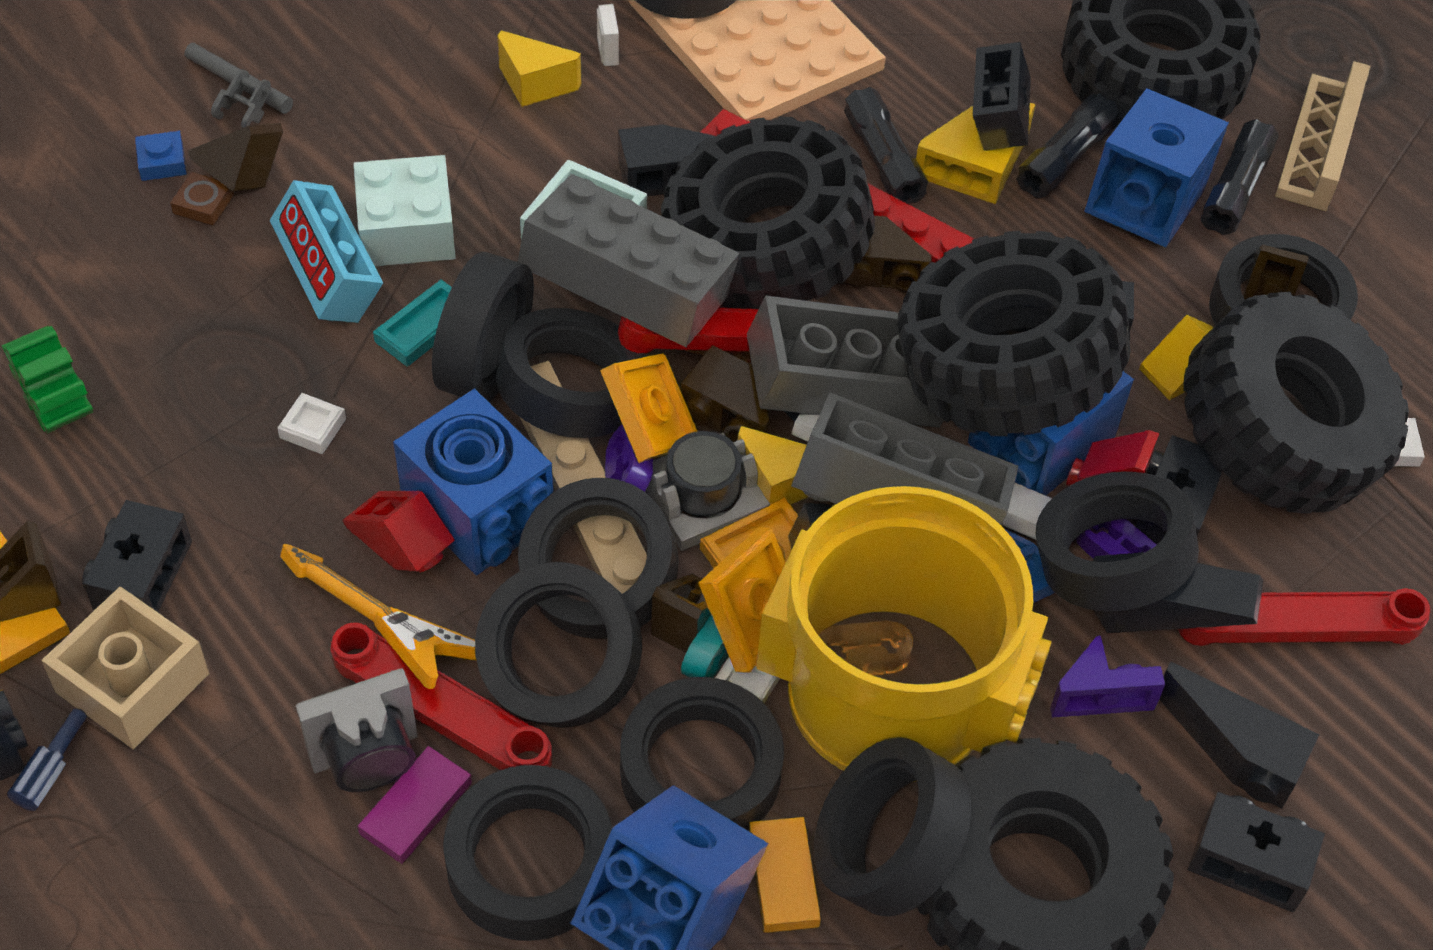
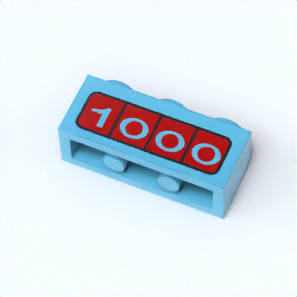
(326, 252)

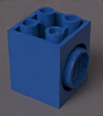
(1155, 167)
(1049, 455)
(476, 477)
(669, 877)

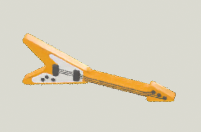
(410, 636)

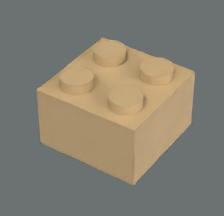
(126, 667)

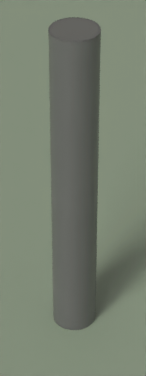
(227, 71)

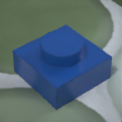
(160, 155)

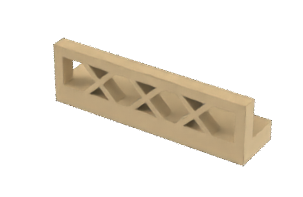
(1337, 138)

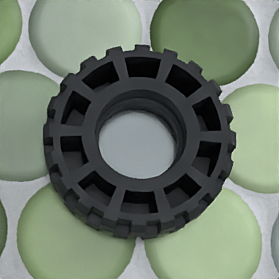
(1208, 71)
(770, 167)
(1023, 377)
(1259, 433)
(1084, 807)

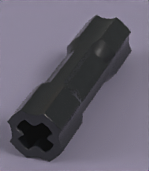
(1049, 164)
(897, 168)
(1231, 194)

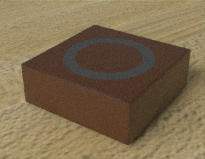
(201, 198)

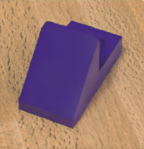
(1095, 689)

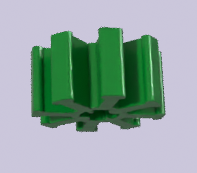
(47, 379)

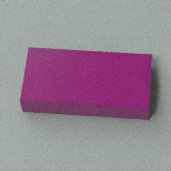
(414, 804)

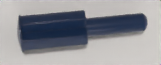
(45, 765)

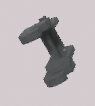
(233, 94)

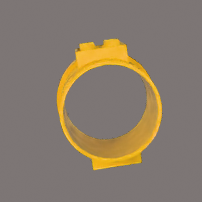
(918, 558)

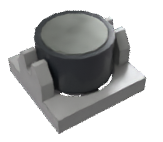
(704, 480)
(363, 732)

